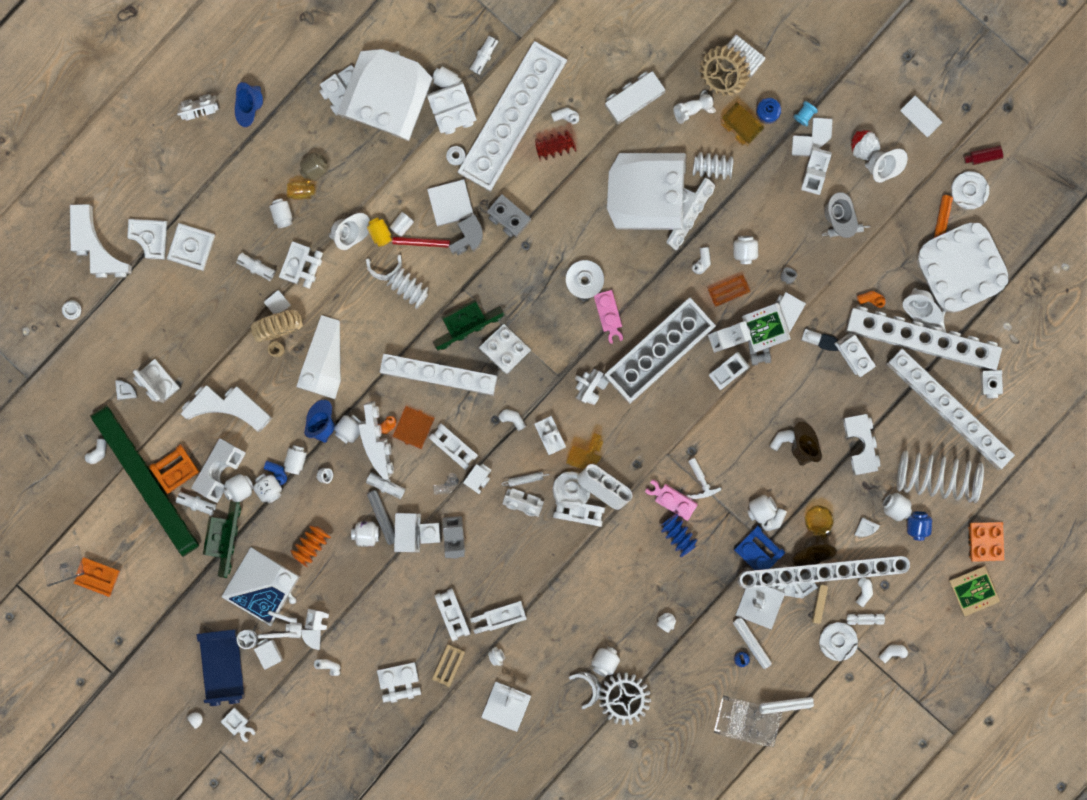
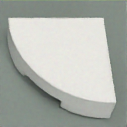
(124, 390)
(866, 528)
(312, 638)

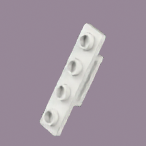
(692, 205)

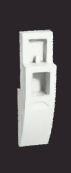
(376, 449)

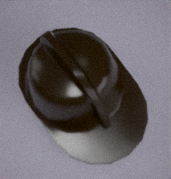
(806, 444)
(815, 551)

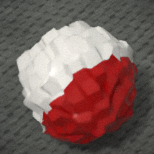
(865, 144)

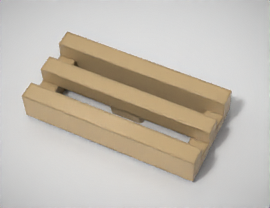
(819, 604)
(442, 680)

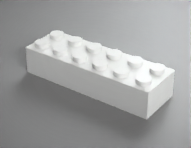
(659, 350)

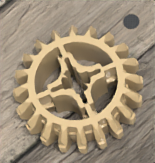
(720, 78)
(276, 325)

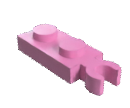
(608, 314)
(673, 500)

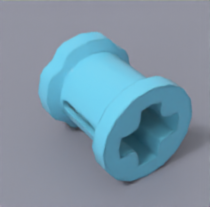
(805, 113)

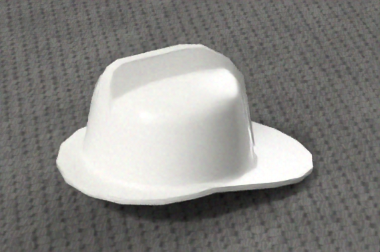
(887, 164)
(349, 230)
(922, 308)

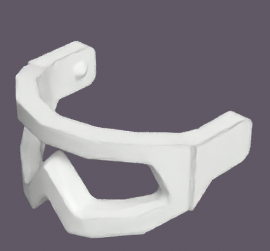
(384, 277)
(594, 683)

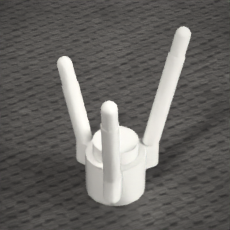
(292, 630)

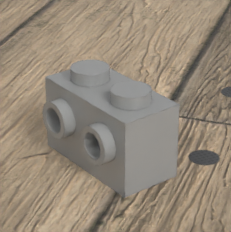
(508, 216)

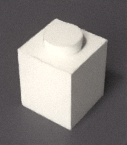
(430, 533)
(268, 653)

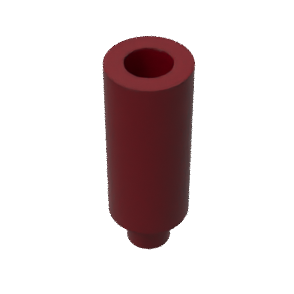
(984, 155)

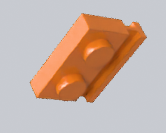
(97, 577)

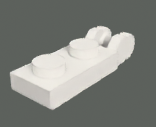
(501, 617)

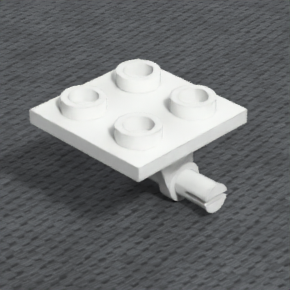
(506, 706)

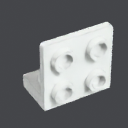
(157, 382)

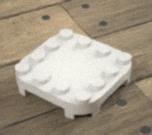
(962, 267)

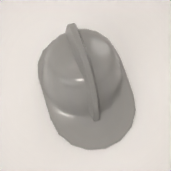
(842, 215)

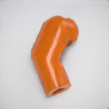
(388, 425)

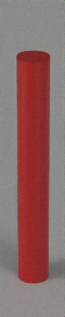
(421, 242)

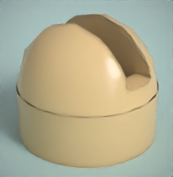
(271, 349)

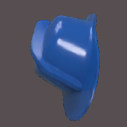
(247, 102)
(319, 421)

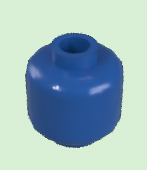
(765, 116)
(919, 525)

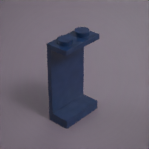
(221, 667)

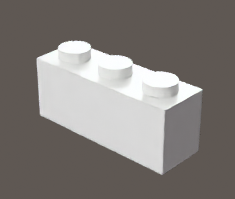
(634, 97)

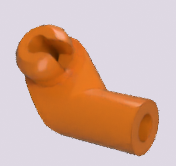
(872, 297)

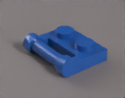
(754, 555)

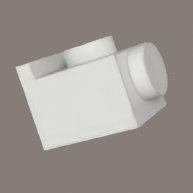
(988, 376)
(478, 477)

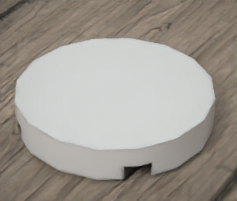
(970, 190)
(569, 492)
(838, 641)

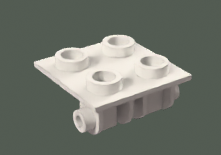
(206, 102)
(505, 349)

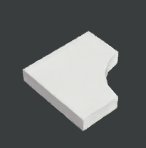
(150, 236)

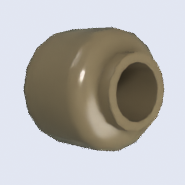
(313, 166)

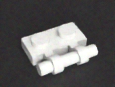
(295, 263)
(397, 676)

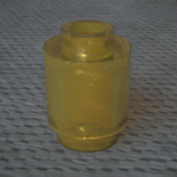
(300, 190)

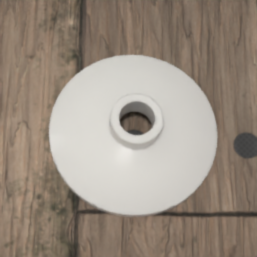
(584, 269)

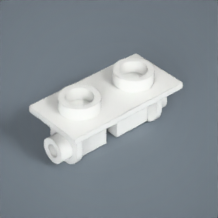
(530, 506)

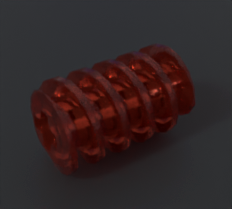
(554, 145)

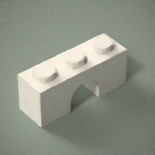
(860, 427)
(208, 481)

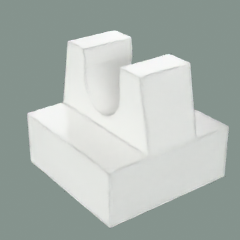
(314, 620)

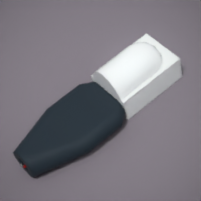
(822, 340)

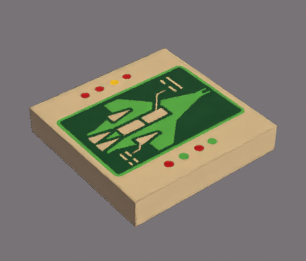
(974, 591)

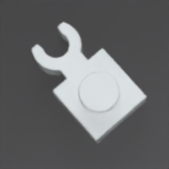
(236, 722)

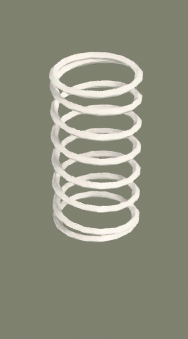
(977, 483)

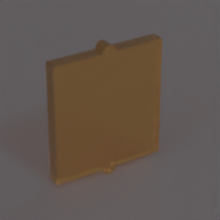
(413, 427)

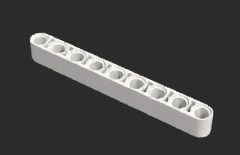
(832, 568)

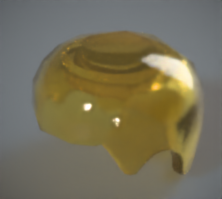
(819, 520)

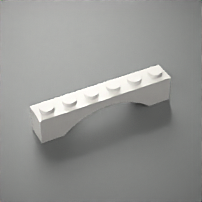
(438, 374)

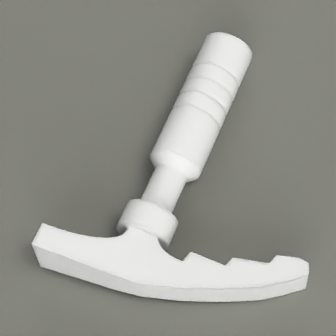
(700, 476)

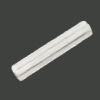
(752, 643)
(786, 705)

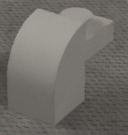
(472, 236)
(453, 537)

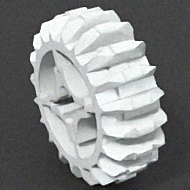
(620, 682)

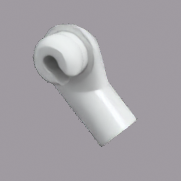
(566, 114)
(703, 264)
(512, 416)
(775, 522)
(867, 591)

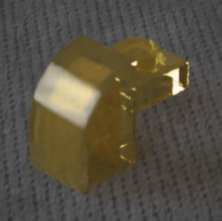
(581, 458)

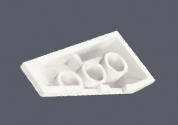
(322, 364)

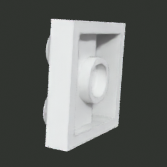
(335, 88)
(451, 108)

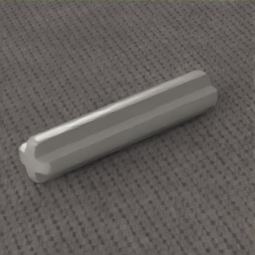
(381, 516)

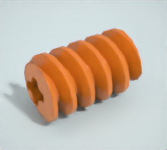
(309, 545)

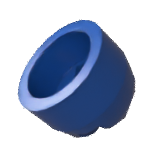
(737, 659)

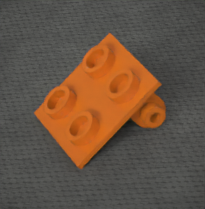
(986, 541)

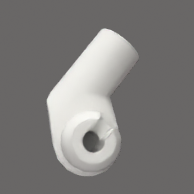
(783, 436)
(98, 454)
(893, 650)
(327, 664)

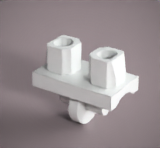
(587, 385)
(550, 435)

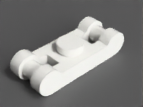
(452, 446)
(581, 514)
(452, 614)

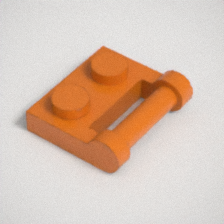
(176, 475)

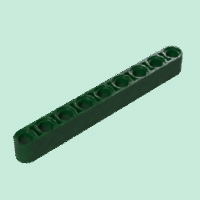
(144, 481)

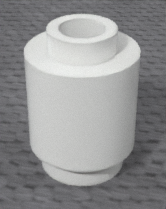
(445, 77)
(281, 213)
(295, 459)

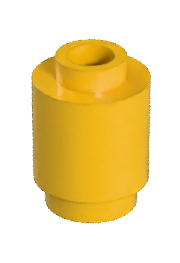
(379, 232)

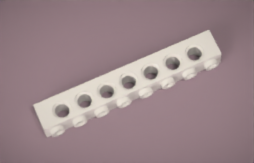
(988, 362)
(950, 409)

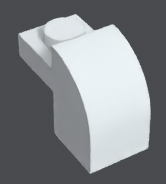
(816, 171)
(730, 337)
(729, 371)

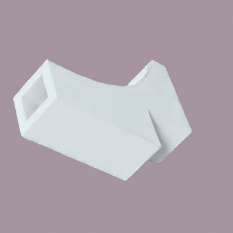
(85, 240)
(235, 403)

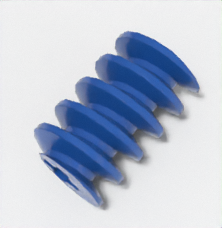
(678, 534)

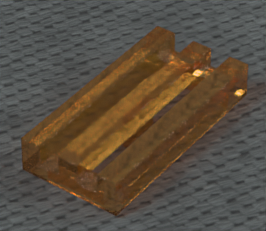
(744, 284)

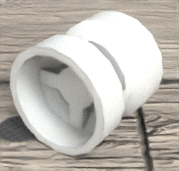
(244, 639)

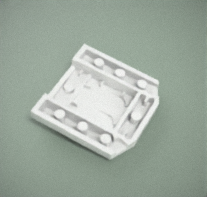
(386, 92)
(647, 191)

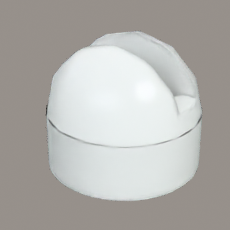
(329, 475)
(195, 719)

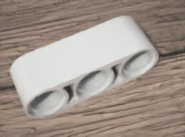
(604, 486)

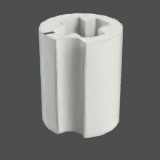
(401, 224)

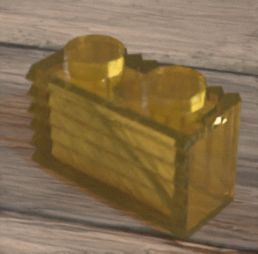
(741, 124)

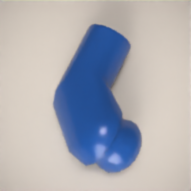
(277, 470)

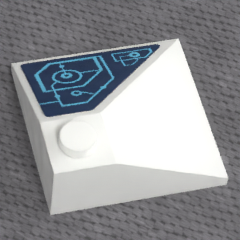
(260, 586)

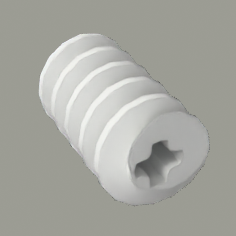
(713, 165)
(409, 288)

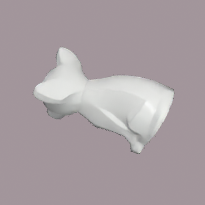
(683, 111)

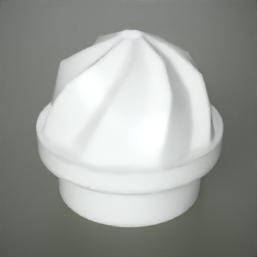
(666, 622)

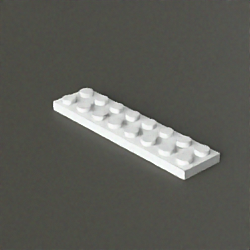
(512, 116)

